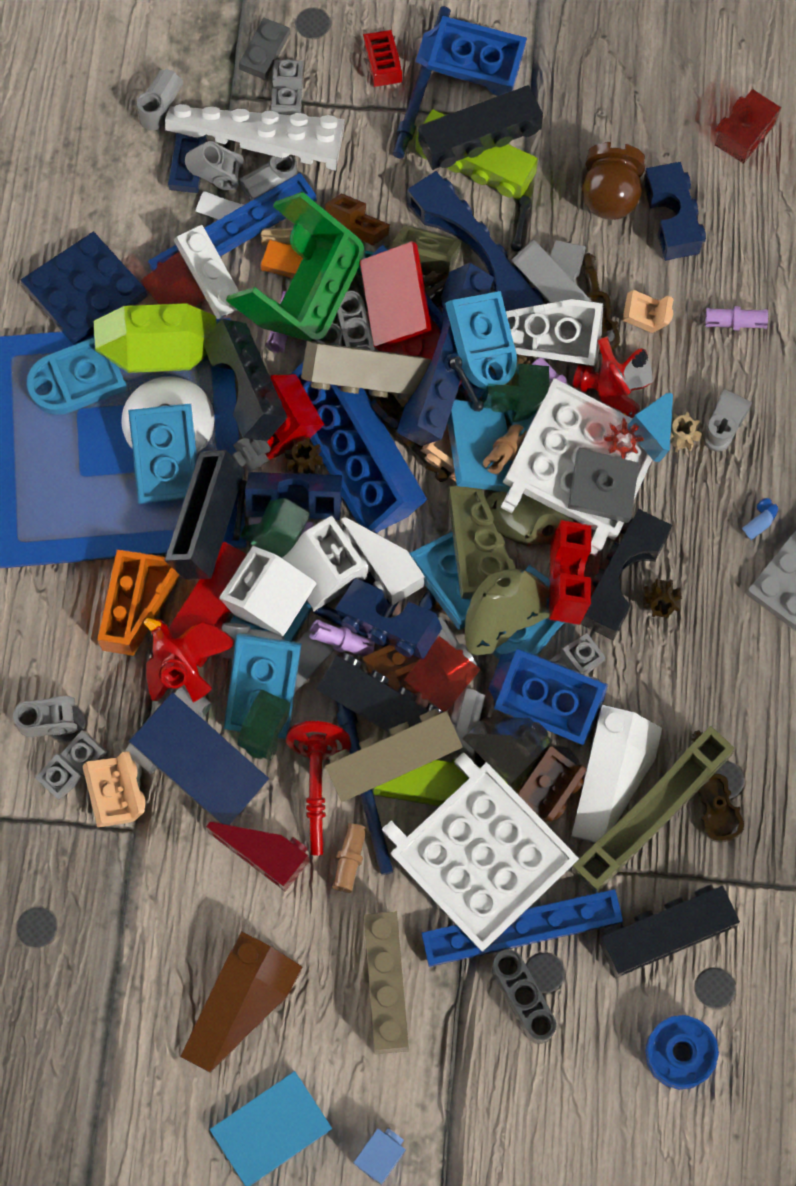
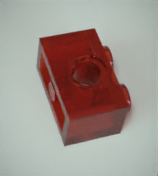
(742, 140)

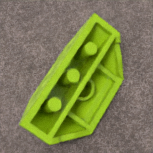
(154, 337)

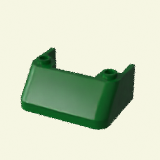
(321, 281)

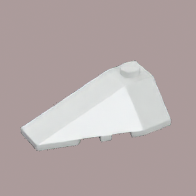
(558, 330)
(617, 763)

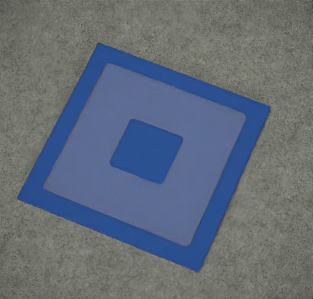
(72, 474)

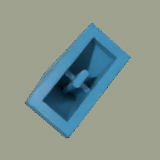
(655, 427)

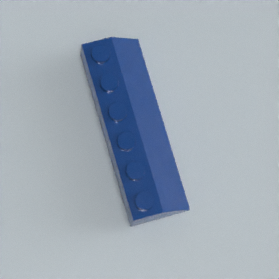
(360, 449)

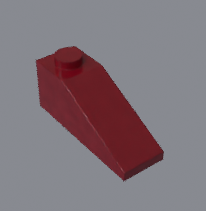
(266, 852)

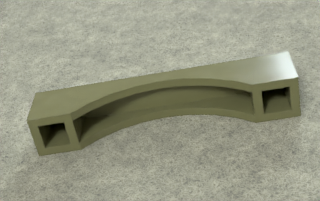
(653, 810)

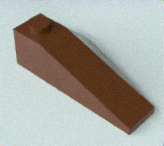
(244, 994)

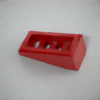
(385, 75)

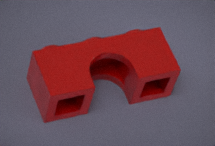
(568, 586)

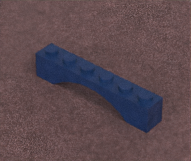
(439, 207)
(432, 402)

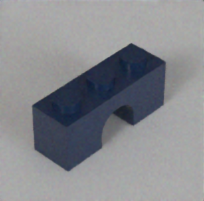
(669, 188)
(314, 492)
(409, 632)

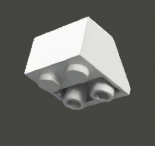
(327, 559)
(267, 591)

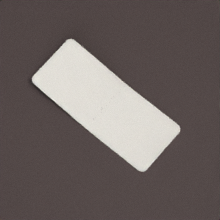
(216, 206)

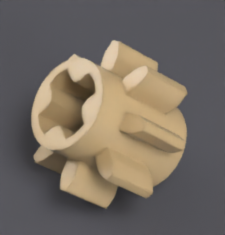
(684, 424)

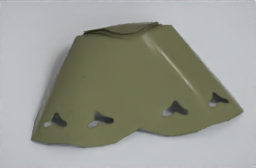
(526, 519)
(504, 609)

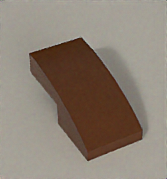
(352, 215)

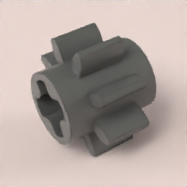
(251, 453)

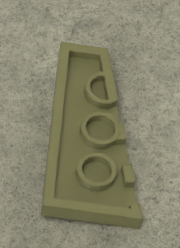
(476, 540)

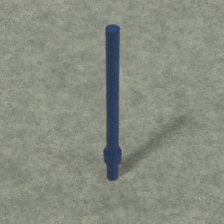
(407, 127)
(347, 720)

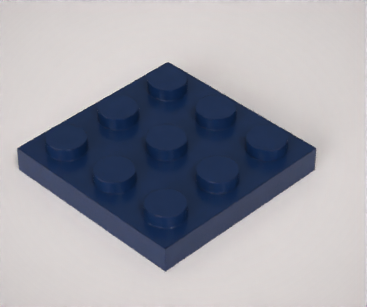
(83, 286)

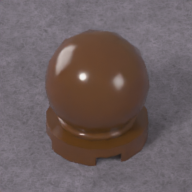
(613, 180)

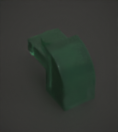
(525, 395)
(278, 528)
(263, 725)

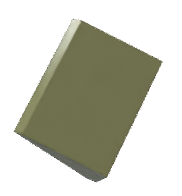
(435, 250)

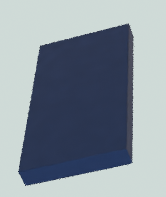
(198, 760)

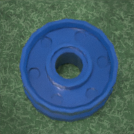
(702, 1049)

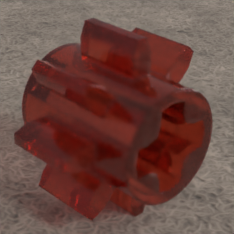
(622, 446)

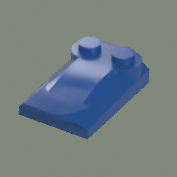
(473, 54)
(547, 694)

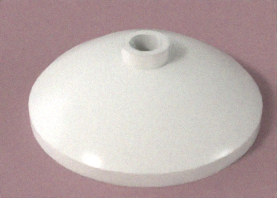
(168, 392)

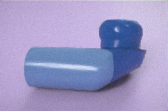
(764, 520)

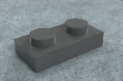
(264, 48)

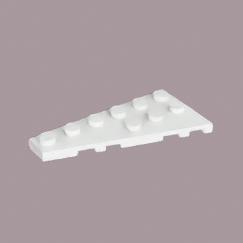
(264, 132)

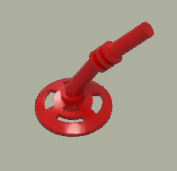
(317, 753)

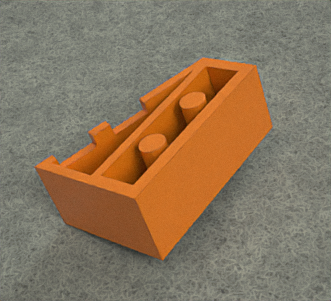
(135, 592)

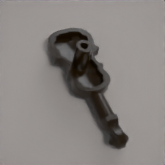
(609, 327)
(391, 411)
(722, 819)

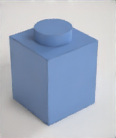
(380, 1155)

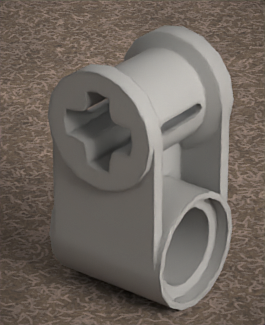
(215, 165)
(727, 418)
(48, 717)

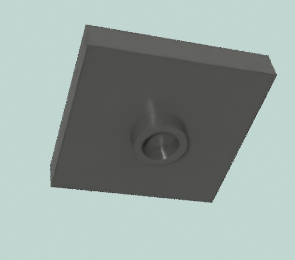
(603, 485)

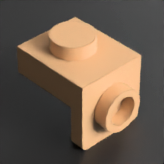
(647, 312)

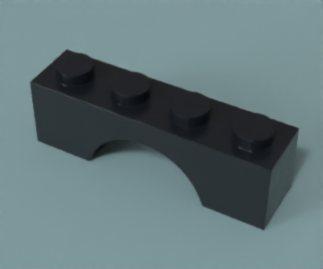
(258, 404)
(641, 542)

